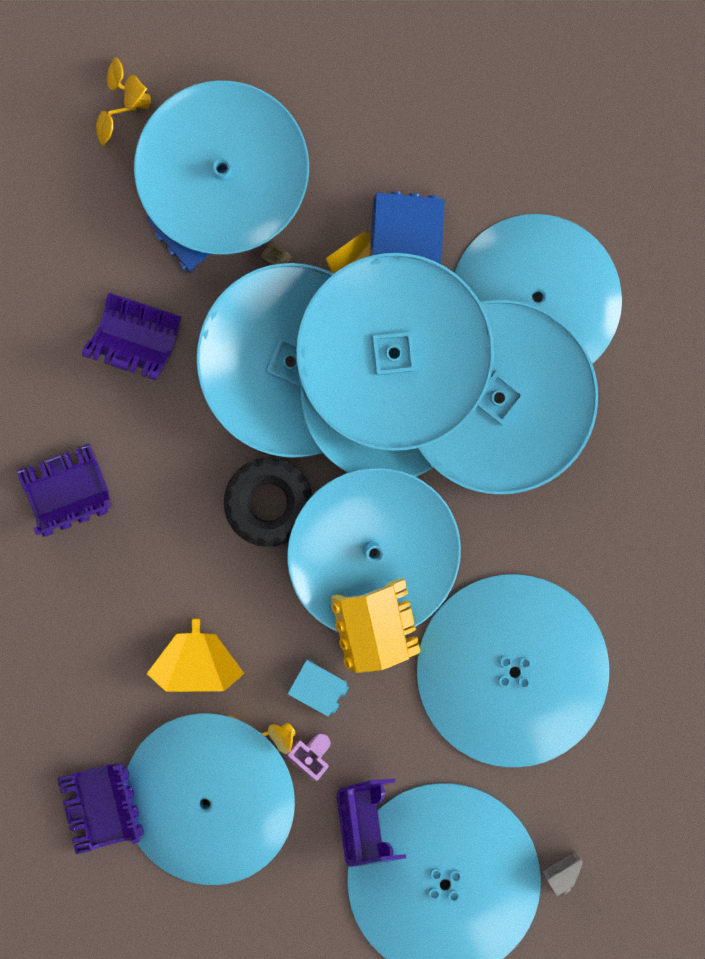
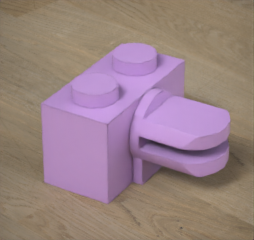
(308, 757)

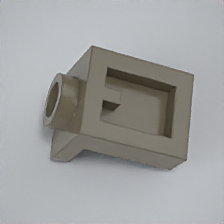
(276, 255)

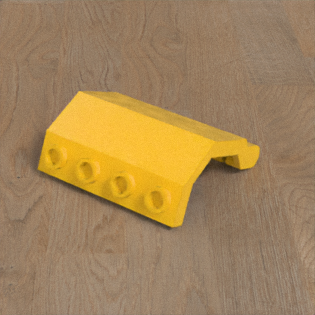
(375, 628)

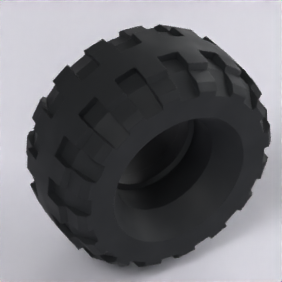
(238, 500)

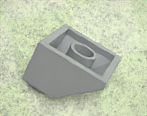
(564, 874)

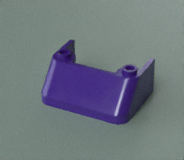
(361, 824)

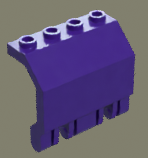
(134, 336)
(66, 493)
(103, 806)

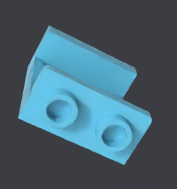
(318, 688)

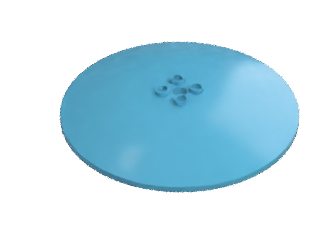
(403, 306)
(245, 354)
(545, 409)
(504, 626)
(455, 837)

